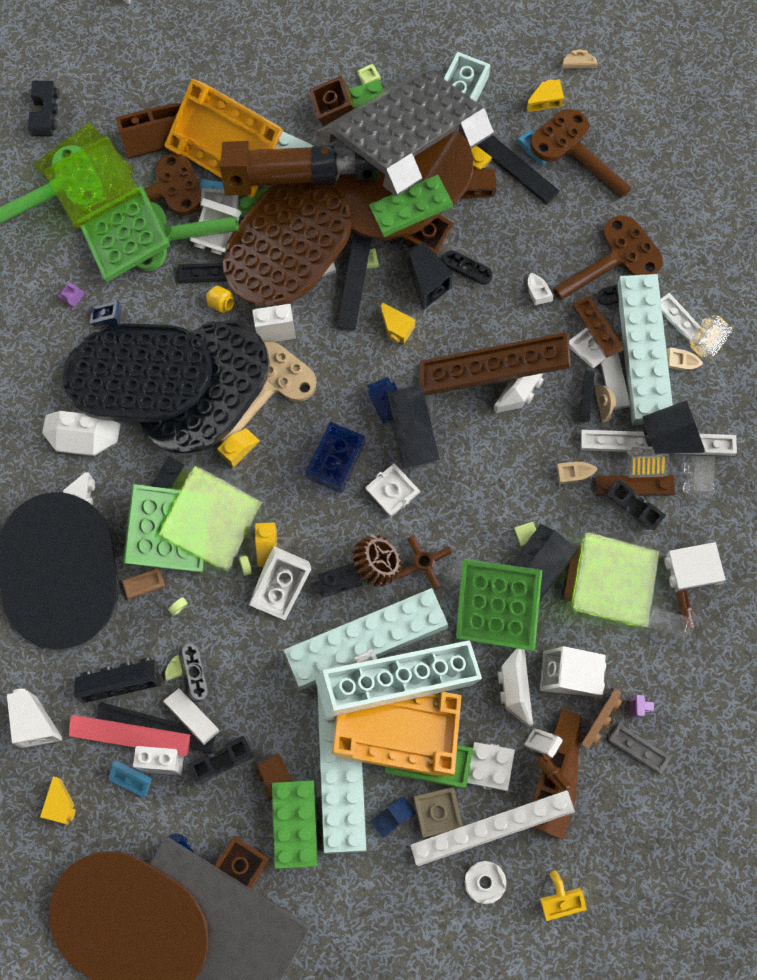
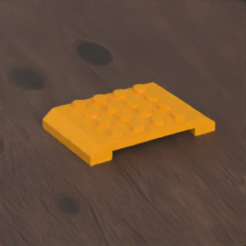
(213, 118)
(403, 735)

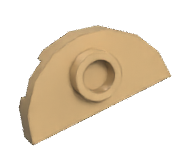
(579, 59)
(606, 402)

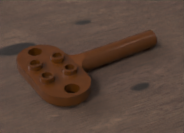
(564, 137)
(176, 185)
(628, 248)

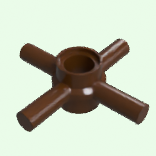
(424, 555)

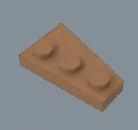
(603, 719)

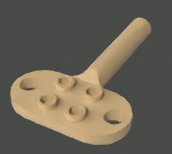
(284, 377)

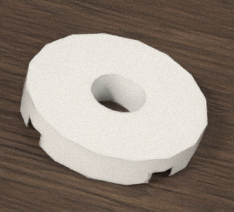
(497, 887)

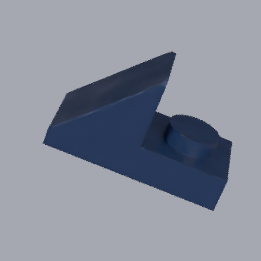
(106, 314)
(393, 817)

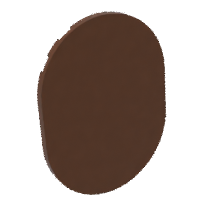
(448, 158)
(287, 242)
(127, 921)

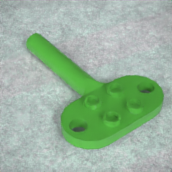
(37, 196)
(186, 231)

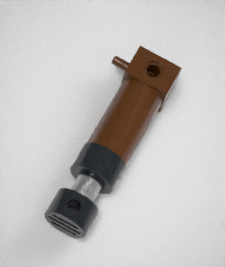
(283, 166)

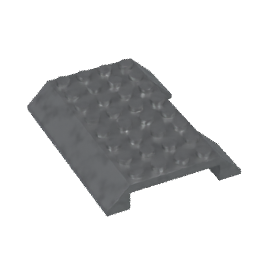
(406, 122)

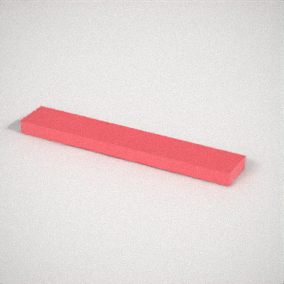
(127, 734)

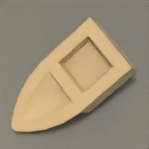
(682, 359)
(574, 471)

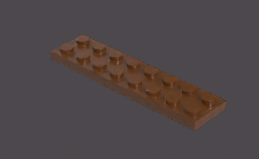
(495, 364)

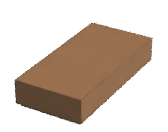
(143, 583)

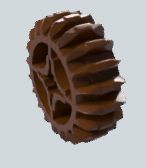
(381, 571)

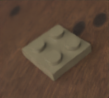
(438, 812)

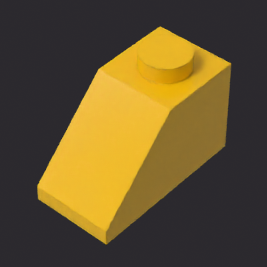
(546, 96)
(397, 324)
(237, 446)
(265, 540)
(58, 803)

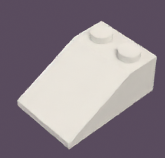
(280, 583)

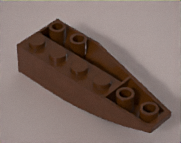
(146, 129)
(566, 758)

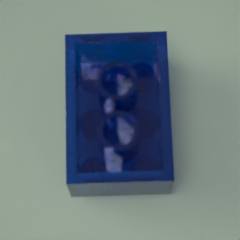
(335, 457)

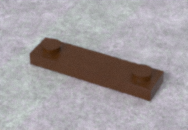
(597, 327)
(642, 485)

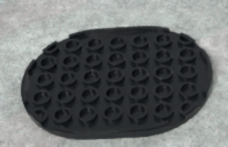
(137, 373)
(236, 380)
(57, 570)

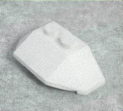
(518, 393)
(79, 433)
(516, 687)

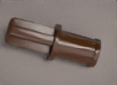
(684, 605)
(553, 773)

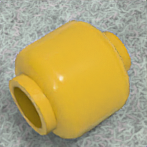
(220, 299)

